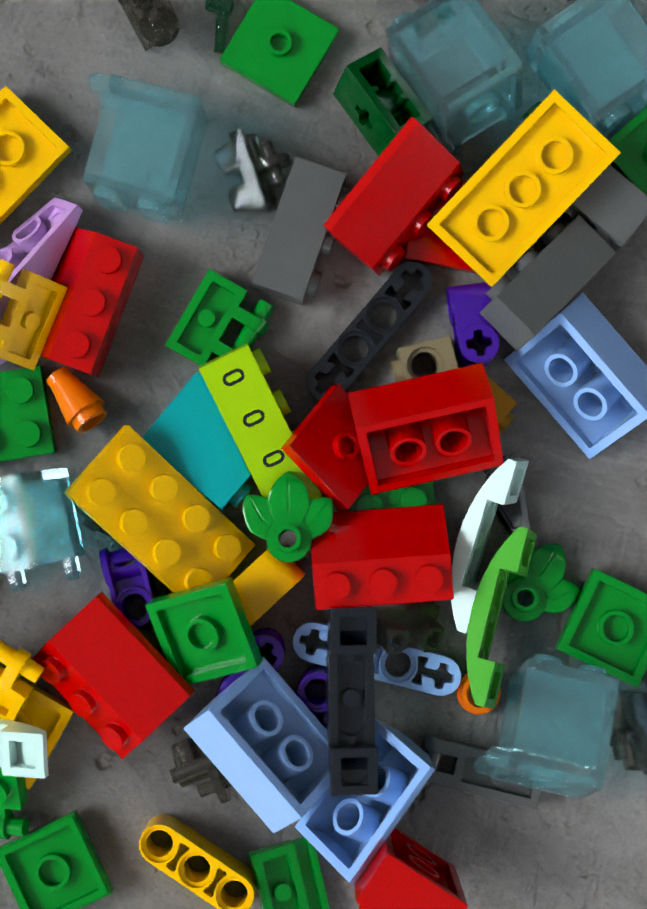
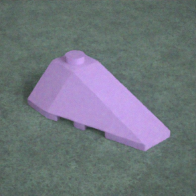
(40, 242)

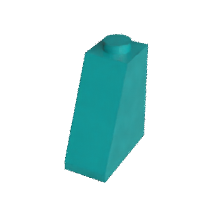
(200, 446)

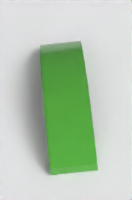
(511, 558)

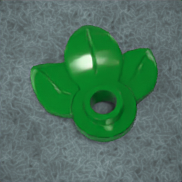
(288, 510)
(543, 583)

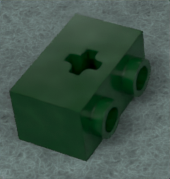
(378, 99)

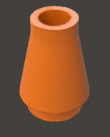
(77, 402)

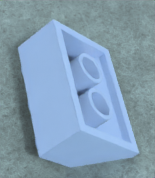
(584, 376)
(265, 745)
(354, 827)

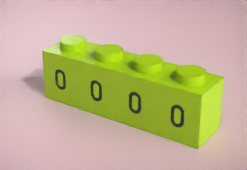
(254, 415)

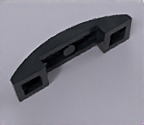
(351, 701)

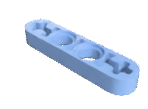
(427, 682)

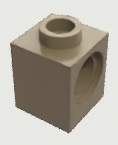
(439, 350)

